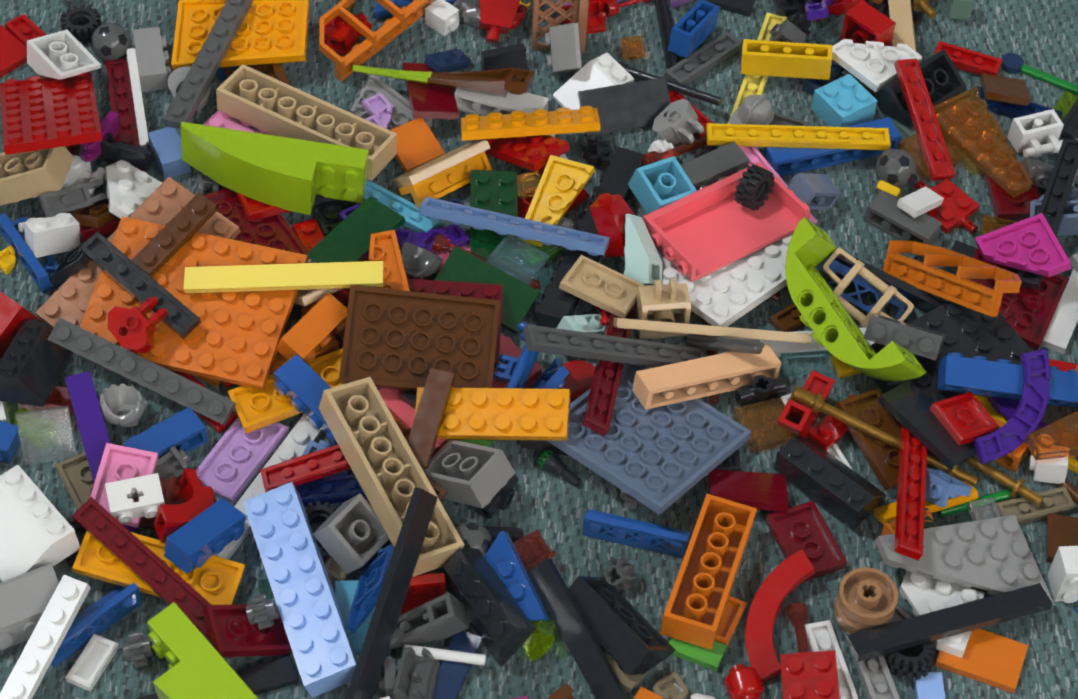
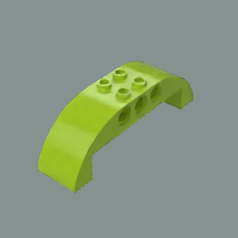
(829, 318)

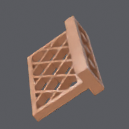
(579, 15)

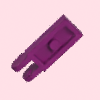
(107, 125)

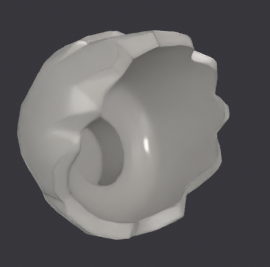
(122, 405)

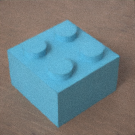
(844, 103)
(660, 184)

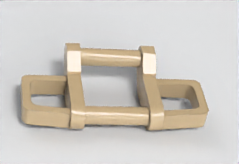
(858, 268)

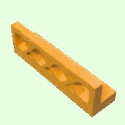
(446, 180)

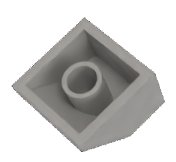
(563, 48)

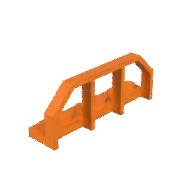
(374, 40)
(945, 284)

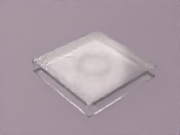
(46, 435)

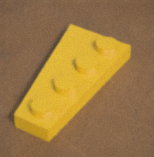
(557, 191)

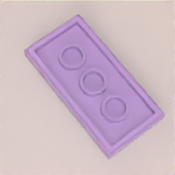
(239, 458)

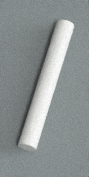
(450, 655)

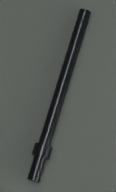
(682, 89)

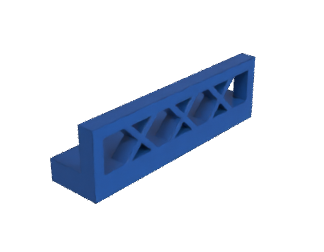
(27, 258)
(842, 269)
(636, 533)
(98, 619)

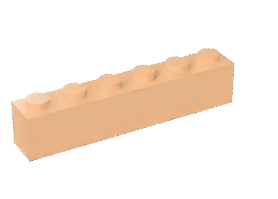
(703, 377)

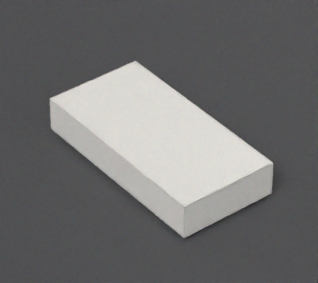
(920, 202)
(92, 662)

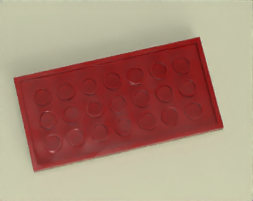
(48, 113)

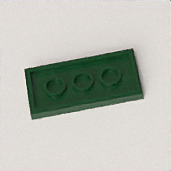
(352, 236)
(516, 295)

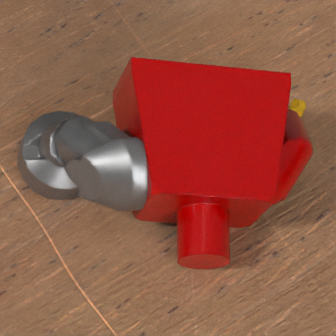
(493, 15)

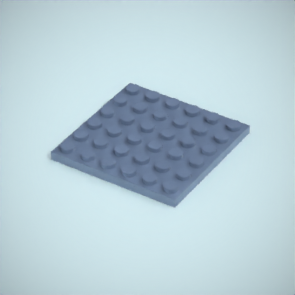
(654, 450)

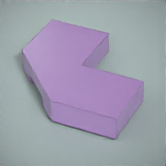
(379, 109)

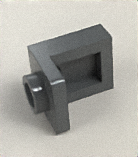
(172, 464)

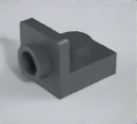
(388, 678)

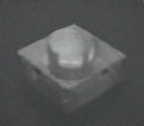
(983, 509)

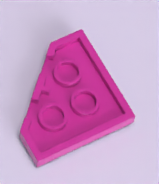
(1025, 246)

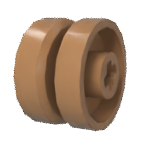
(865, 600)

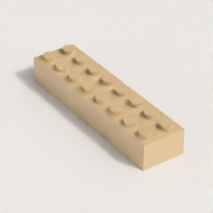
(298, 115)
(385, 466)

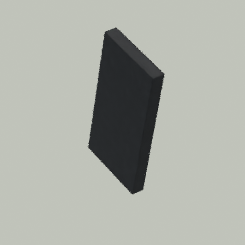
(627, 104)
(913, 411)

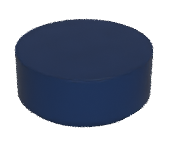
(1012, 63)

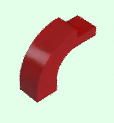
(799, 418)
(195, 501)

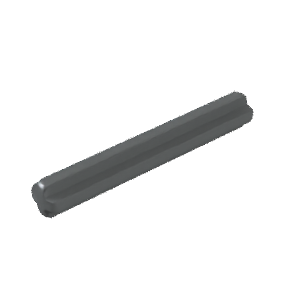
(728, 344)

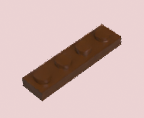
(175, 234)

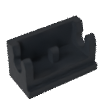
(137, 156)

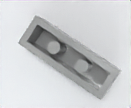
(151, 58)

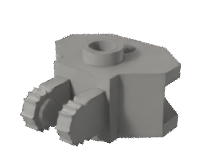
(678, 124)

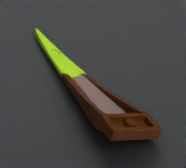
(488, 82)

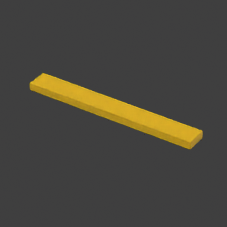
(798, 136)

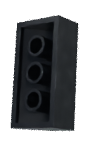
(941, 82)
(32, 365)
(828, 480)
(487, 603)
(619, 626)

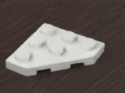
(872, 61)
(127, 188)
(930, 595)

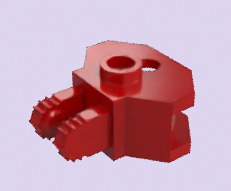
(343, 33)
(134, 328)

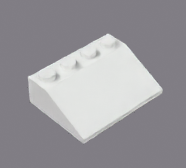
(30, 527)

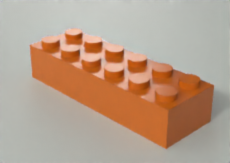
(708, 572)

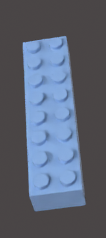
(302, 589)

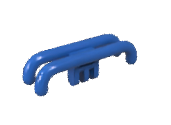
(516, 370)

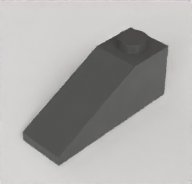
(430, 622)

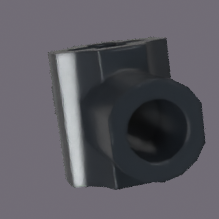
(760, 390)
(501, 499)

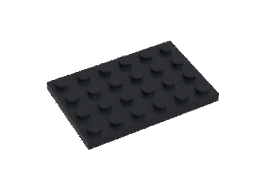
(967, 334)

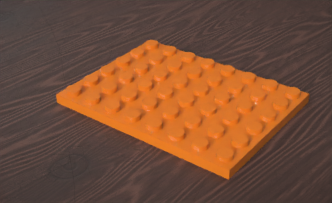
(236, 328)

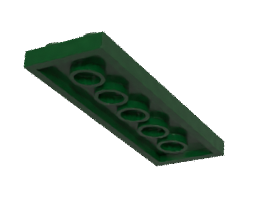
(496, 193)

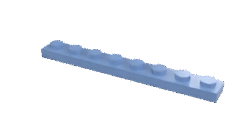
(512, 225)

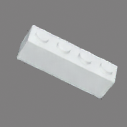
(484, 104)

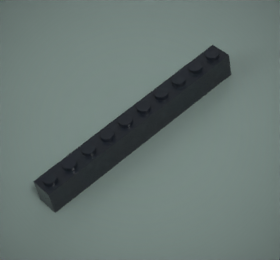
(615, 181)

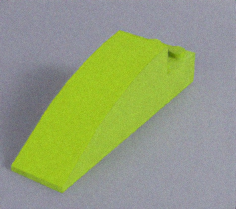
(276, 168)
(194, 665)

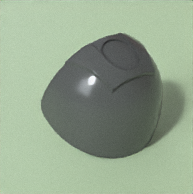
(419, 261)

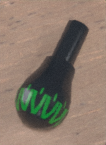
(551, 462)

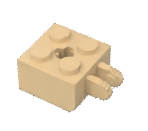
(663, 304)

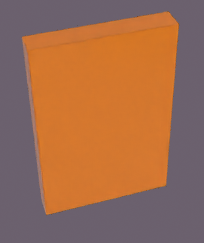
(988, 660)

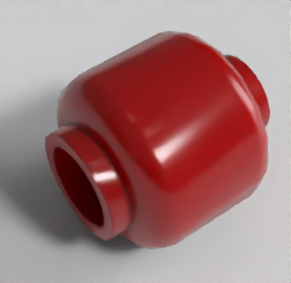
(743, 683)

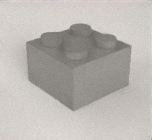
(352, 534)

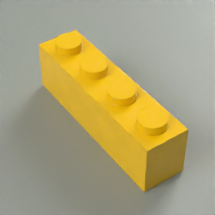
(786, 59)

